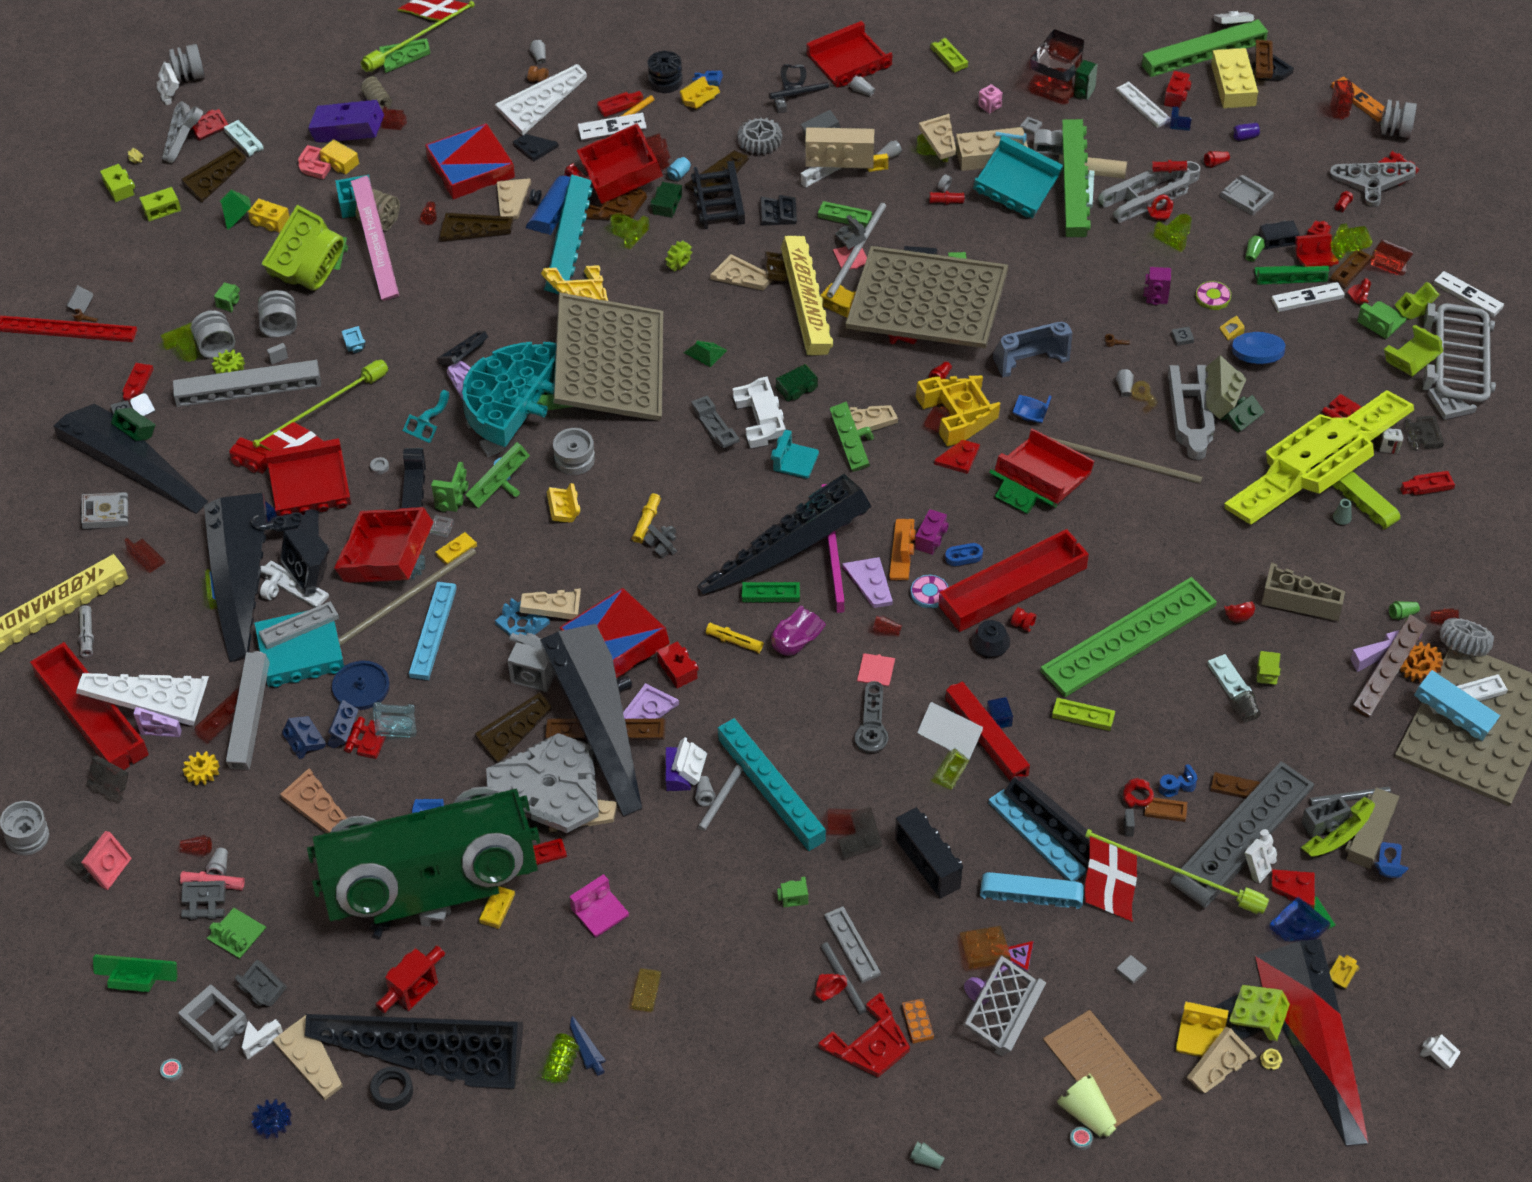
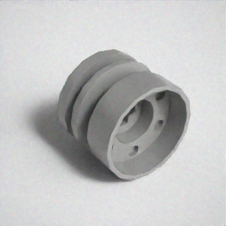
(187, 63)
(1398, 118)
(277, 313)
(212, 333)
(24, 827)

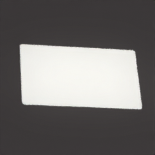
(950, 730)

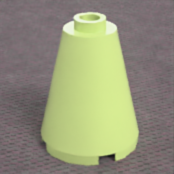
(1089, 1106)

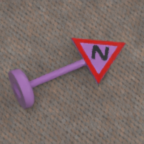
(1020, 957)

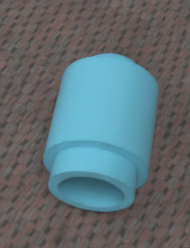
(678, 168)

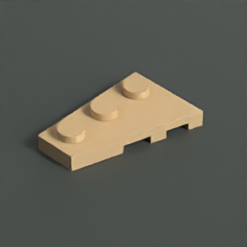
(512, 196)
(741, 273)
(553, 605)

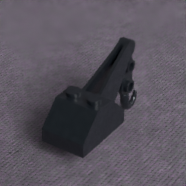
(302, 548)

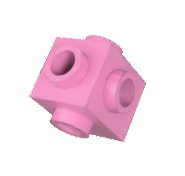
(990, 99)

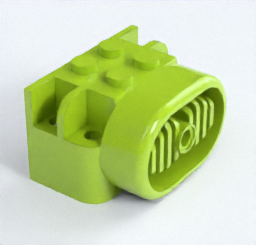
(304, 250)

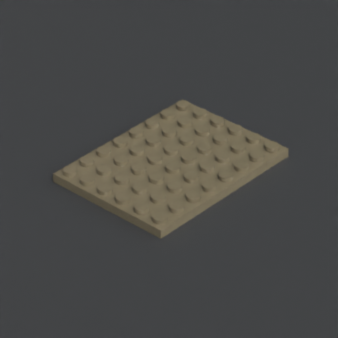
(927, 297)
(609, 357)
(1449, 751)

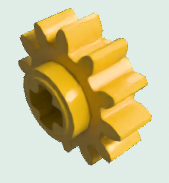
(201, 768)

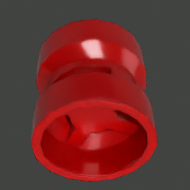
(1023, 619)

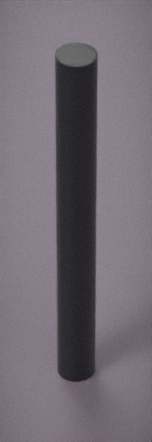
(800, 90)

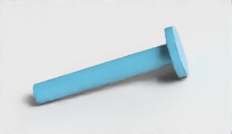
(1012, 136)

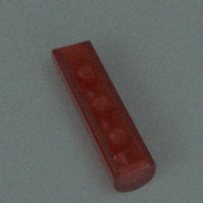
(218, 718)

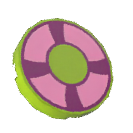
(1213, 295)

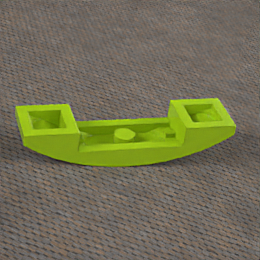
(1361, 812)

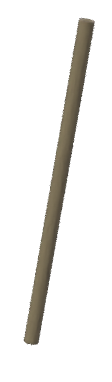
(1132, 462)
(406, 596)

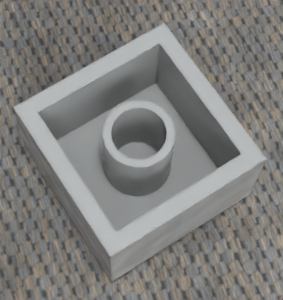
(530, 667)

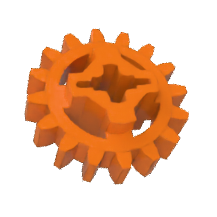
(1421, 662)

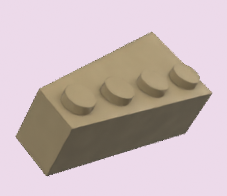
(1301, 594)

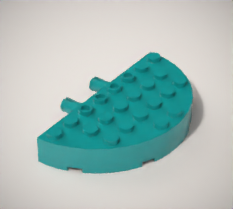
(506, 389)

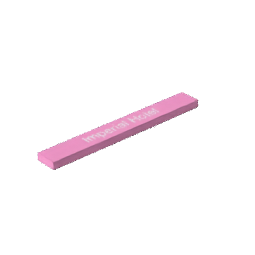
(375, 238)

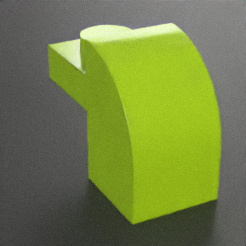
(1415, 305)
(1268, 667)

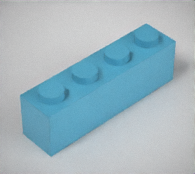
(1456, 705)

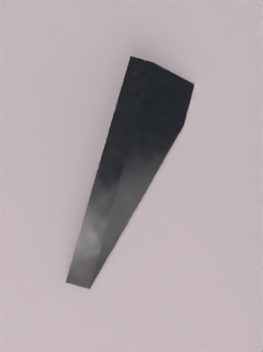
(94, 435)
(823, 513)
(234, 563)
(591, 688)

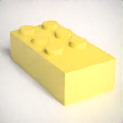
(1234, 78)

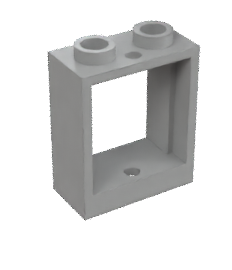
(200, 1005)

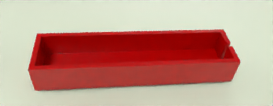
(1013, 580)
(95, 719)

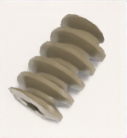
(374, 90)

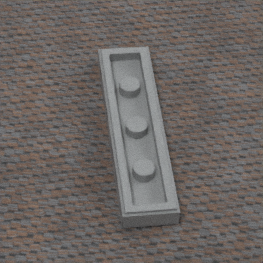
(298, 625)
(852, 944)

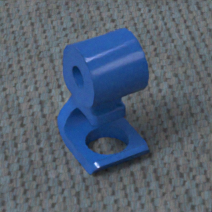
(1170, 784)

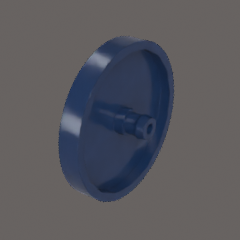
(361, 684)

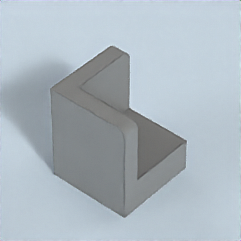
(80, 298)
(437, 914)

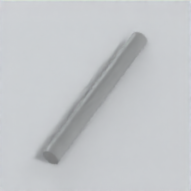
(720, 797)

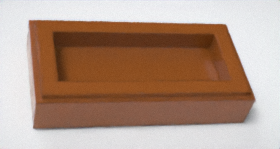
(1166, 809)

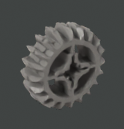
(759, 136)
(1466, 637)

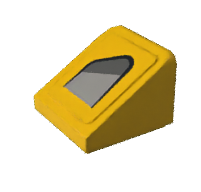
(1232, 328)

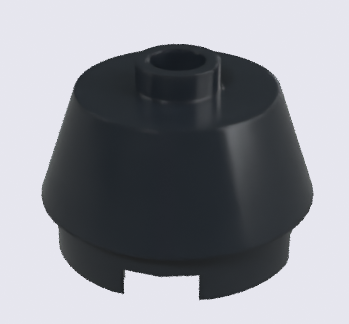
(991, 639)

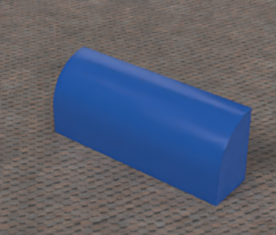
(549, 210)

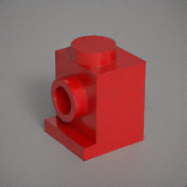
(1319, 228)

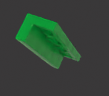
(1291, 274)

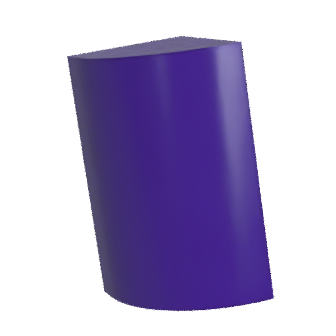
(674, 781)

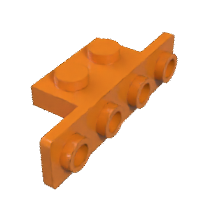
(902, 549)

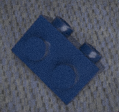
(342, 724)
(302, 735)

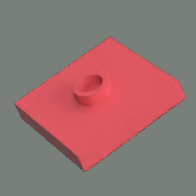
(106, 860)

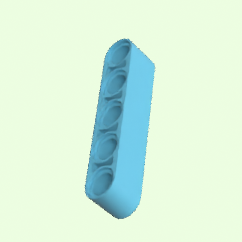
(1032, 889)

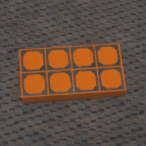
(917, 1021)

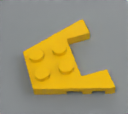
(586, 288)

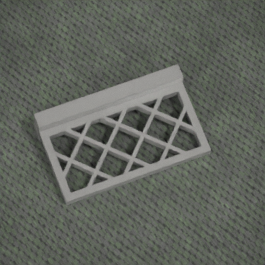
(1016, 1018)

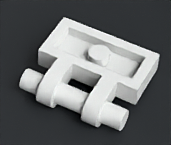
(167, 84)
(1260, 856)

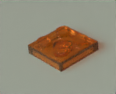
(984, 946)

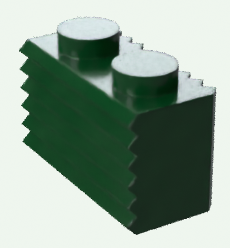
(1085, 79)
(666, 199)
(796, 383)
(133, 424)

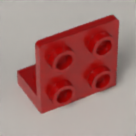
(1315, 250)

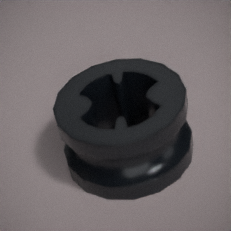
(535, 196)

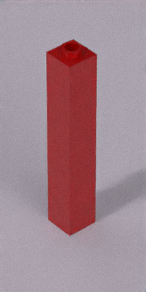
(992, 737)

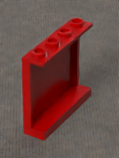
(847, 54)
(1045, 466)
(308, 477)

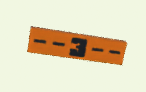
(1365, 102)

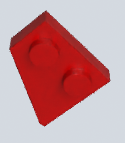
(959, 457)
(1294, 885)

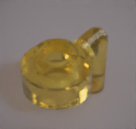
(1135, 390)

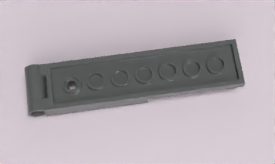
(1226, 848)

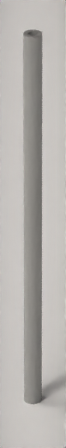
(855, 251)

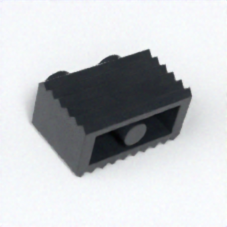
(1278, 234)

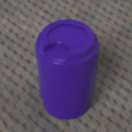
(1246, 131)

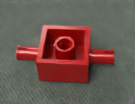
(411, 979)

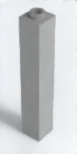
(247, 711)

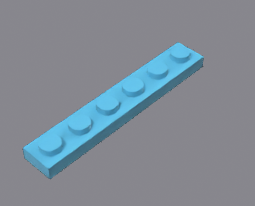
(432, 631)
(1038, 837)

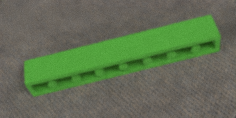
(1202, 48)
(1074, 178)

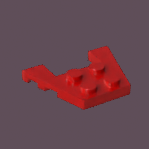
(877, 1047)

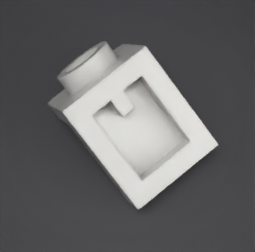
(1441, 1050)

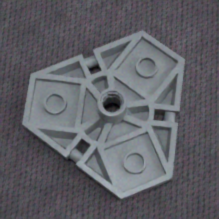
(554, 779)

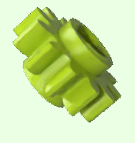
(678, 255)
(228, 362)

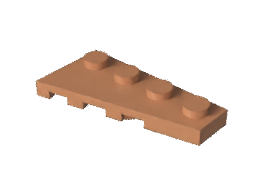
(313, 802)

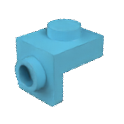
(353, 339)

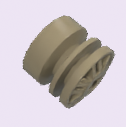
(387, 208)

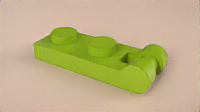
(949, 55)

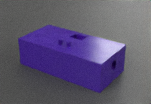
(346, 121)

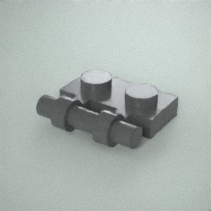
(203, 893)

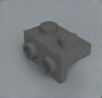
(261, 984)

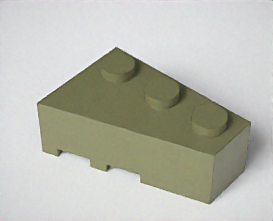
(1223, 386)

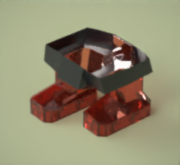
(1057, 60)

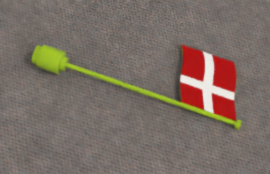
(430, 9)
(293, 434)
(1114, 875)

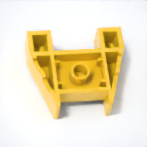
(964, 400)

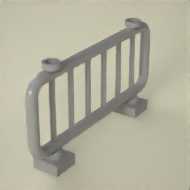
(1431, 377)

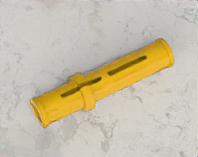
(648, 512)
(726, 634)

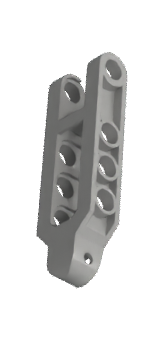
(1141, 182)
(1193, 439)

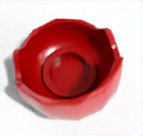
(1240, 612)

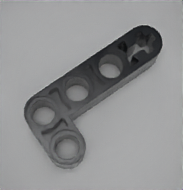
(414, 477)

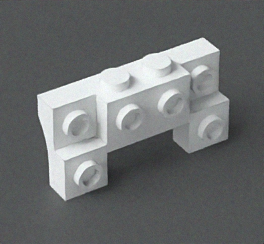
(765, 409)

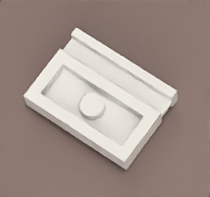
(689, 761)

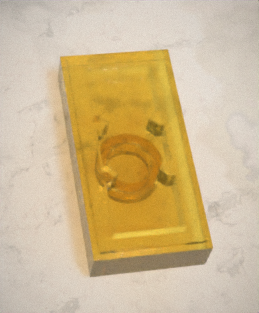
(646, 990)

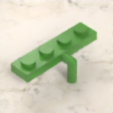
(851, 436)
(498, 476)

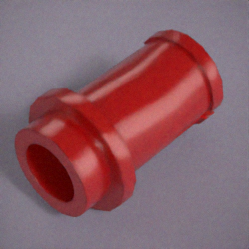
(1345, 198)

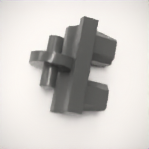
(665, 546)

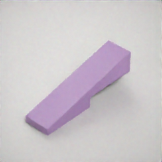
(1370, 654)

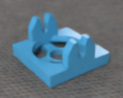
(539, 621)

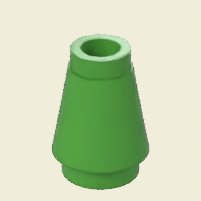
(1254, 248)
(1402, 609)

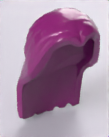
(796, 631)

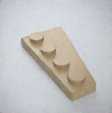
(309, 1058)

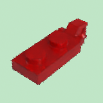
(619, 103)
(137, 380)
(1428, 483)

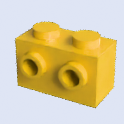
(268, 215)

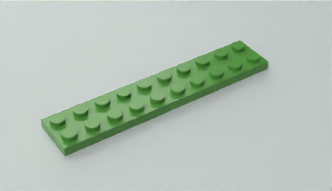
(1128, 636)

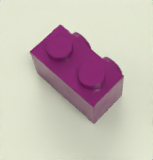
(1158, 285)
(931, 531)

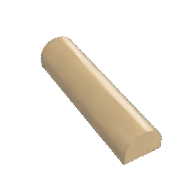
(1104, 167)

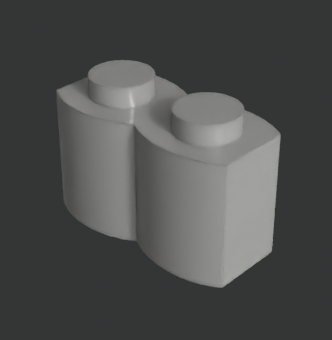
(1048, 142)

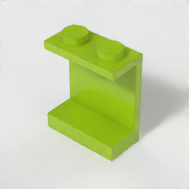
(1416, 352)

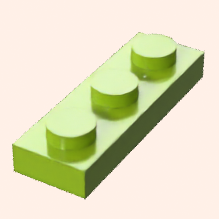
(1083, 714)

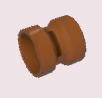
(536, 74)

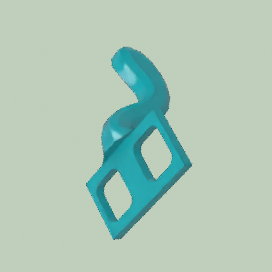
(423, 419)

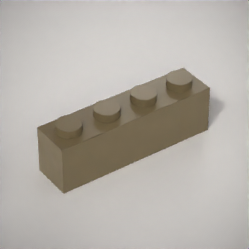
(1369, 838)

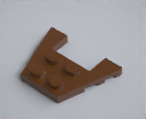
(625, 204)

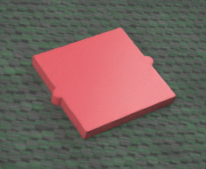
(843, 253)
(876, 669)

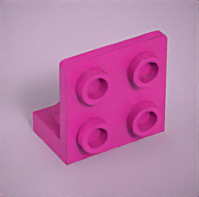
(597, 906)

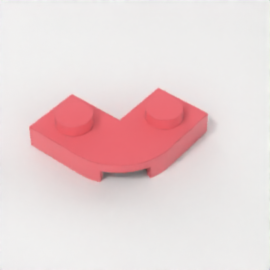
(310, 164)

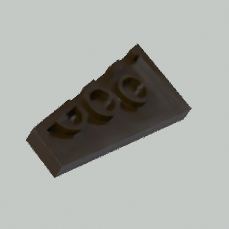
(739, 160)
(213, 174)
(466, 226)
(510, 729)

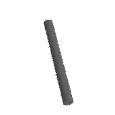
(1347, 796)
(839, 970)

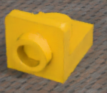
(880, 162)
(1343, 970)

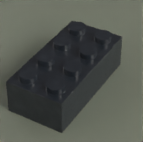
(928, 852)

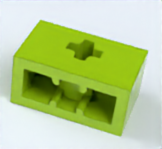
(117, 182)
(160, 204)

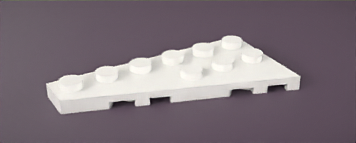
(533, 103)
(156, 693)

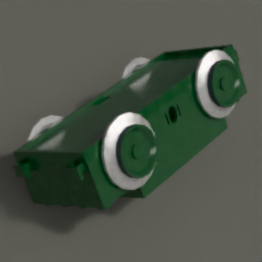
(424, 856)

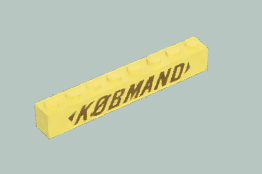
(806, 295)
(60, 600)

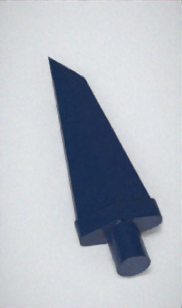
(589, 1053)

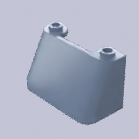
(1051, 339)

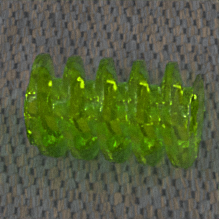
(560, 1058)

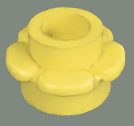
(135, 156)
(1271, 1054)

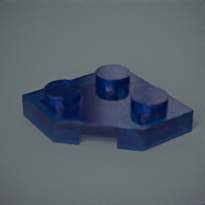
(1299, 922)

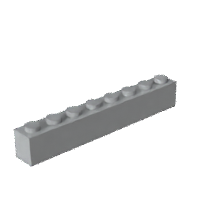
(246, 383)

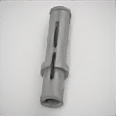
(86, 637)

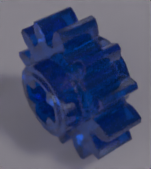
(271, 1118)

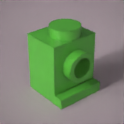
(227, 297)
(793, 893)

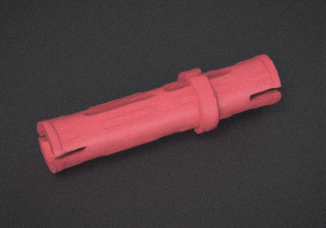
(231, 882)

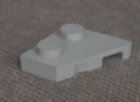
(1449, 406)

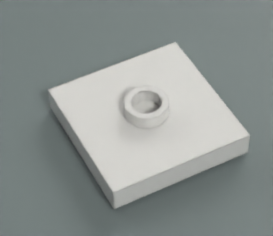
(1234, 17)

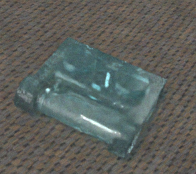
(394, 725)

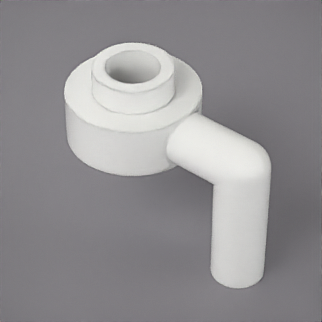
(270, 588)

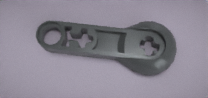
(872, 722)

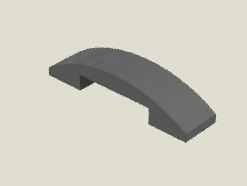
(713, 423)

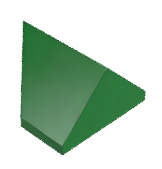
(234, 207)
(706, 352)

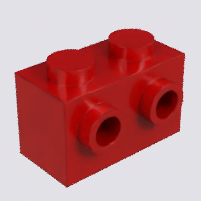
(1177, 89)

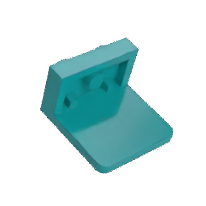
(793, 458)

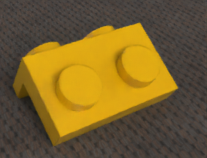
(698, 93)
(563, 504)

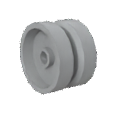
(573, 451)

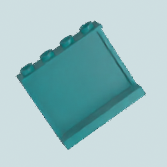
(1018, 177)
(303, 656)

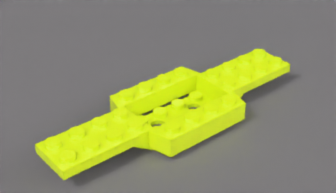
(1289, 470)

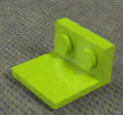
(1261, 1009)

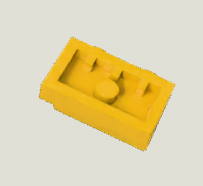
(1200, 1028)

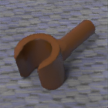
(80, 316)
(1110, 341)

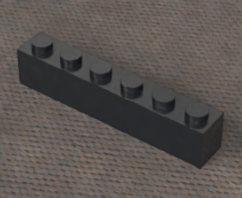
(1050, 816)

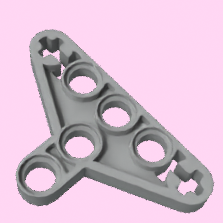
(181, 122)
(1381, 178)

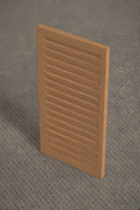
(1089, 1049)

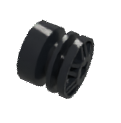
(665, 71)

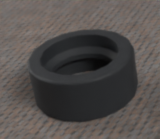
(391, 1103)

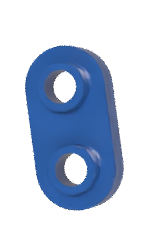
(963, 555)

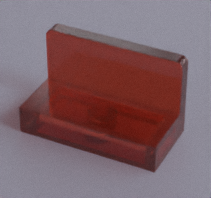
(1391, 257)
(144, 554)
(840, 821)

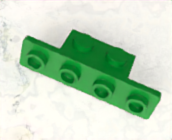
(1018, 495)
(133, 973)

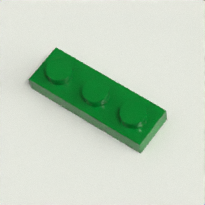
(770, 591)

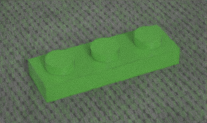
(839, 212)

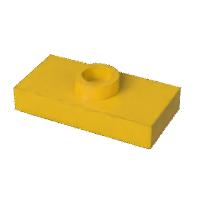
(456, 548)
(497, 908)

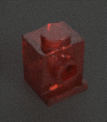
(393, 119)

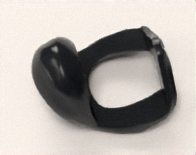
(788, 85)

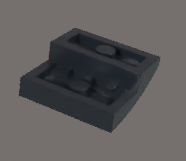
(778, 211)

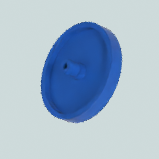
(1258, 347)

